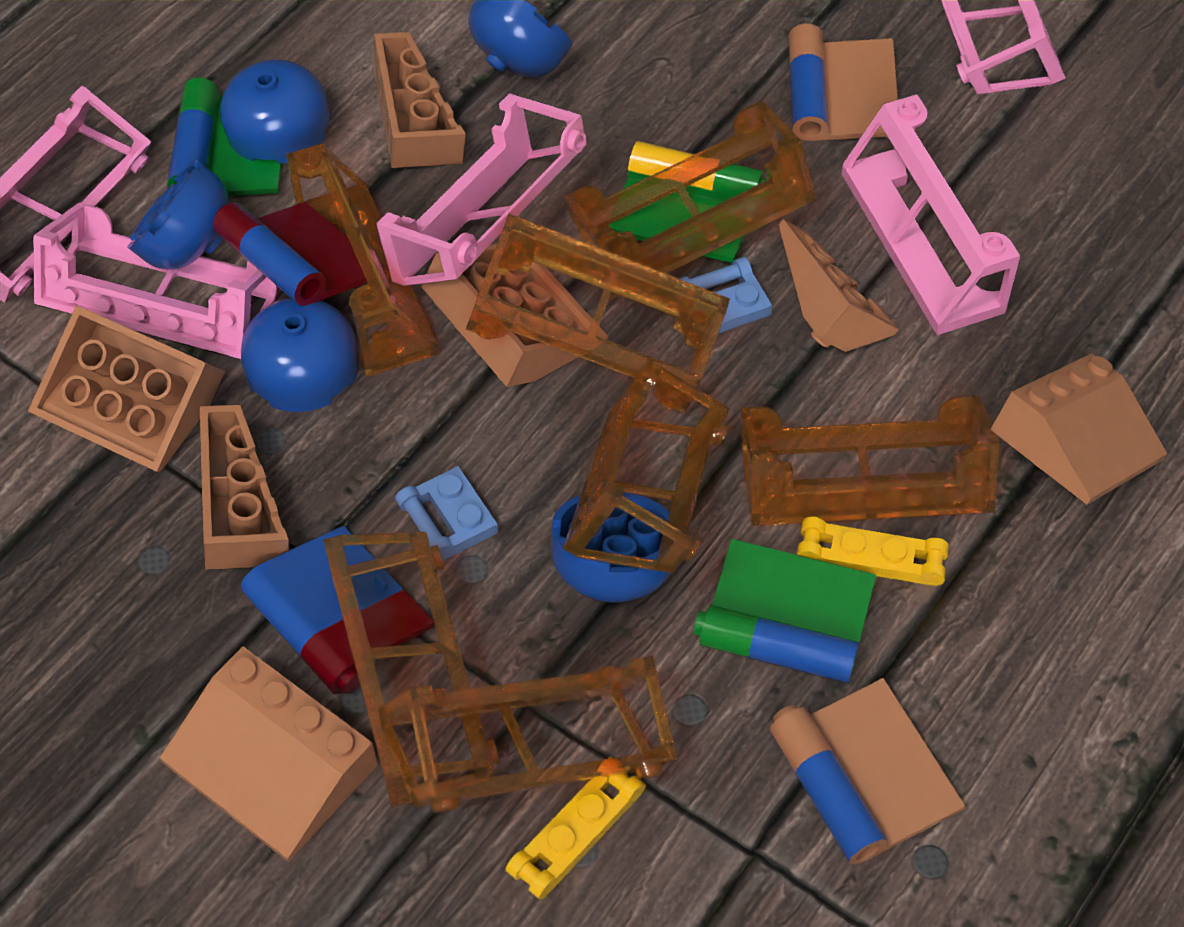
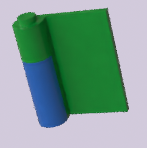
(203, 138)
(787, 611)

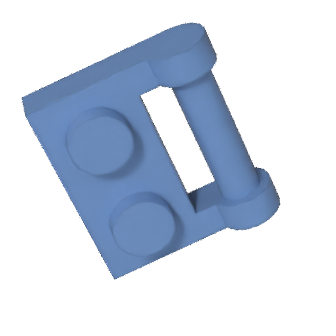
(746, 299)
(457, 506)

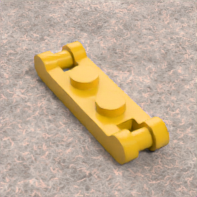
(875, 552)
(574, 832)

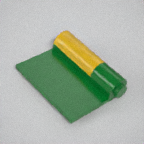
(669, 211)

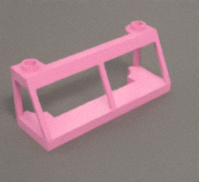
(973, 69)
(64, 128)
(874, 187)
(413, 243)
(210, 328)

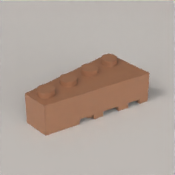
(413, 112)
(238, 508)

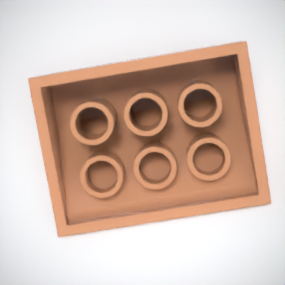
(513, 356)
(124, 389)
(1081, 428)
(268, 754)

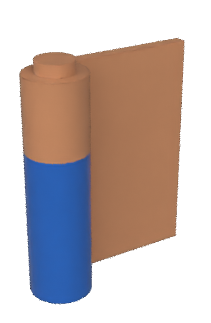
(838, 84)
(866, 770)

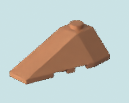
(830, 297)

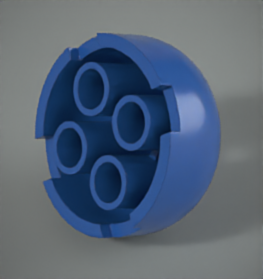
(517, 37)
(274, 110)
(181, 220)
(299, 355)
(617, 535)

